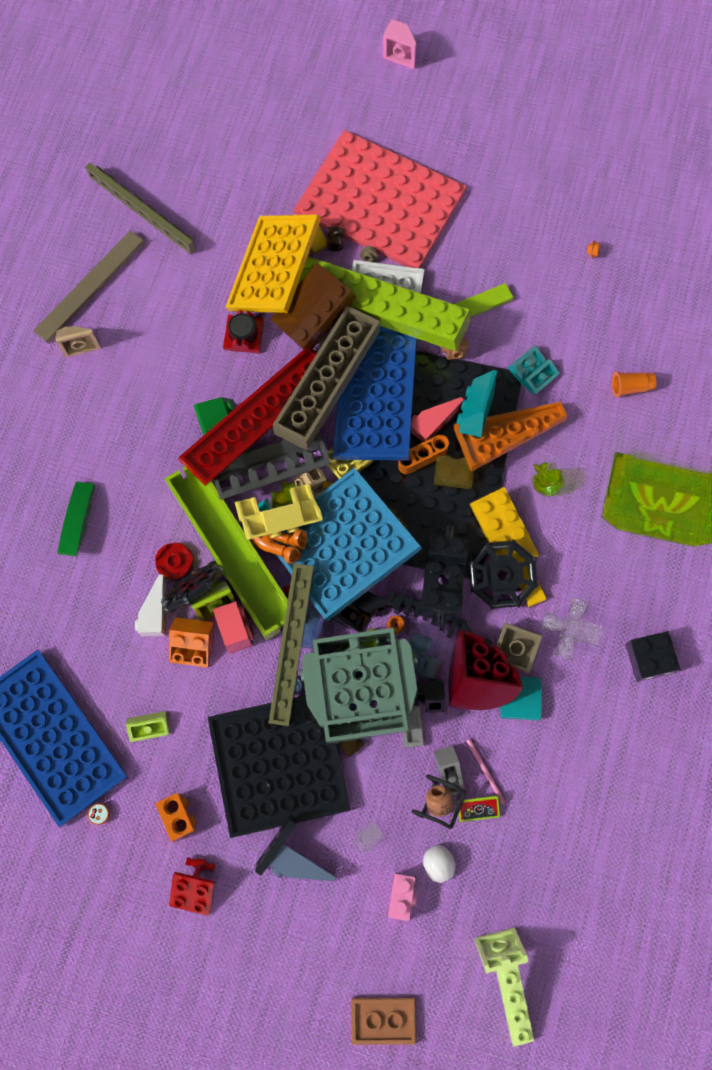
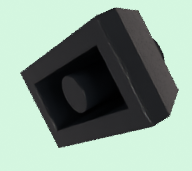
(352, 618)

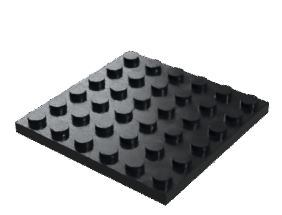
(275, 769)

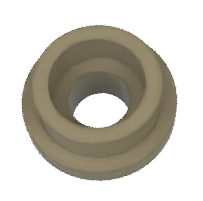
(369, 254)

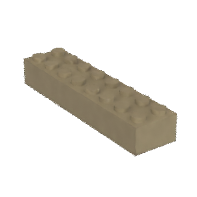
(326, 378)

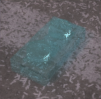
(311, 628)

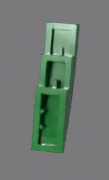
(75, 519)

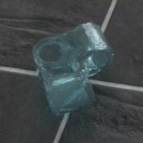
(427, 666)

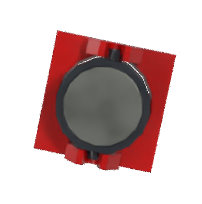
(243, 330)

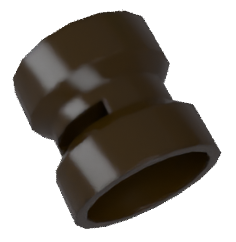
(335, 240)

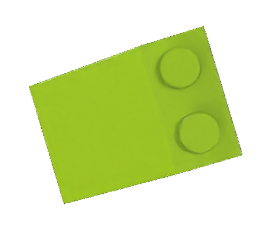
(217, 597)

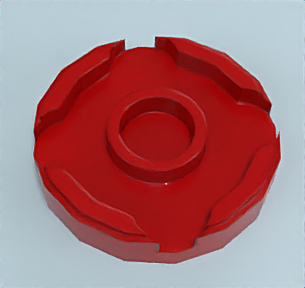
(174, 561)

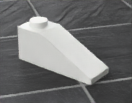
(152, 613)

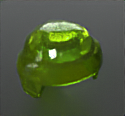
(547, 481)
(283, 497)

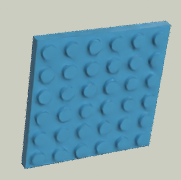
(352, 544)

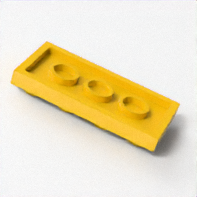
(502, 522)

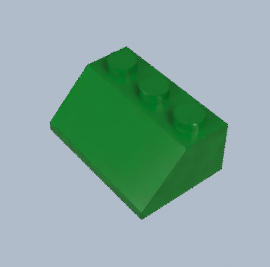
(213, 411)

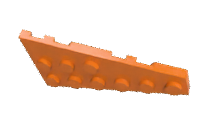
(508, 431)

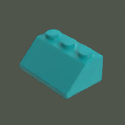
(477, 405)

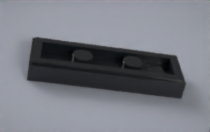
(275, 844)

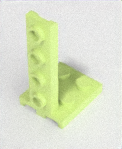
(503, 954)

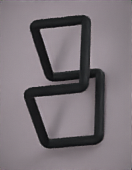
(435, 780)

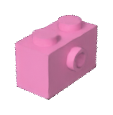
(402, 897)

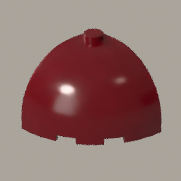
(480, 675)

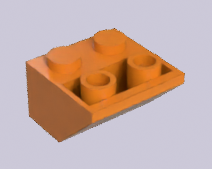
(190, 642)

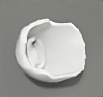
(439, 864)

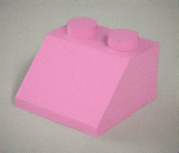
(399, 44)

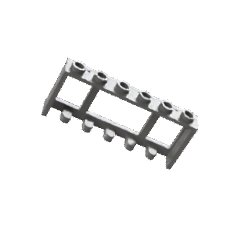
(267, 456)

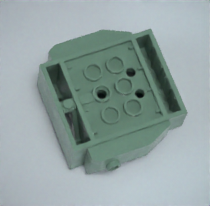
(386, 678)

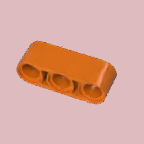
(427, 447)

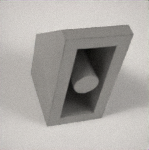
(449, 768)

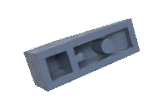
(294, 865)

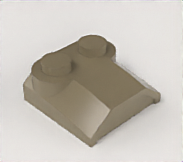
(519, 645)

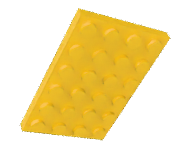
(273, 263)

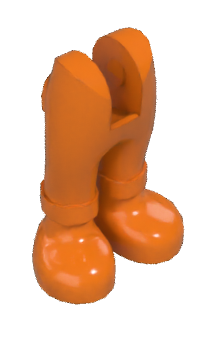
(290, 554)

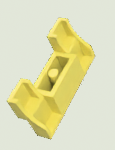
(273, 521)

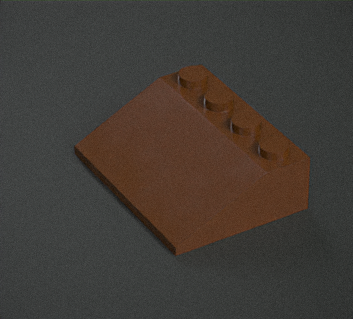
(314, 308)

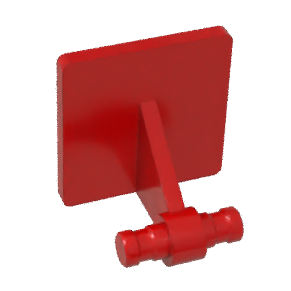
(193, 892)

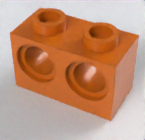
(171, 820)

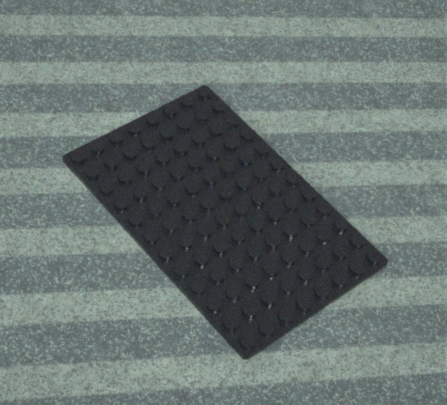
(417, 499)

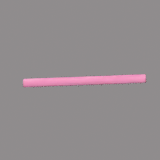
(486, 772)

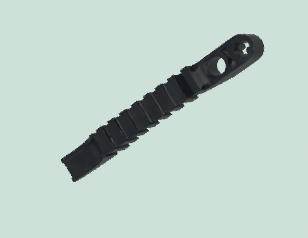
(372, 603)

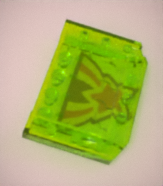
(659, 501)

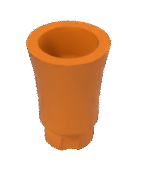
(632, 382)

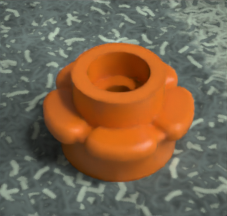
(593, 249)
(399, 620)

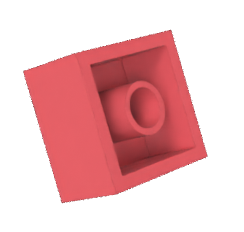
(232, 627)

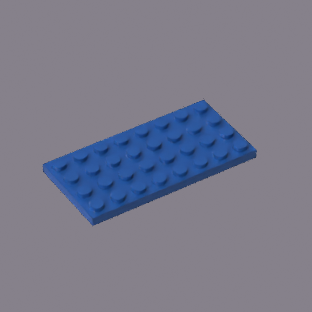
(378, 402)
(54, 740)

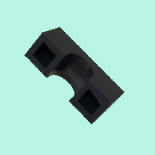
(432, 695)

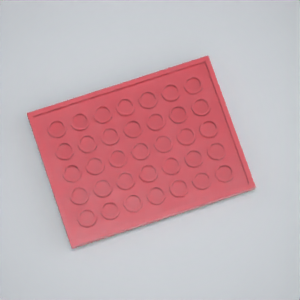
(381, 199)

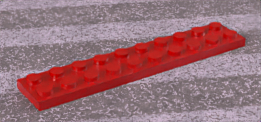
(245, 423)

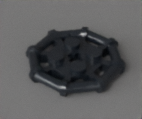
(494, 567)
(192, 586)

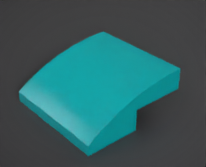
(533, 370)
(527, 704)

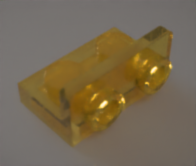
(453, 472)

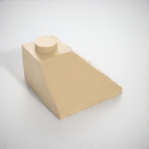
(76, 340)

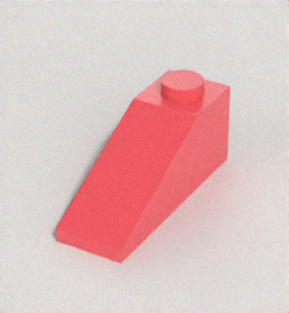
(432, 420)

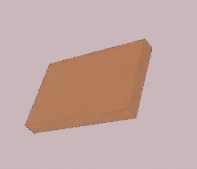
(383, 1021)

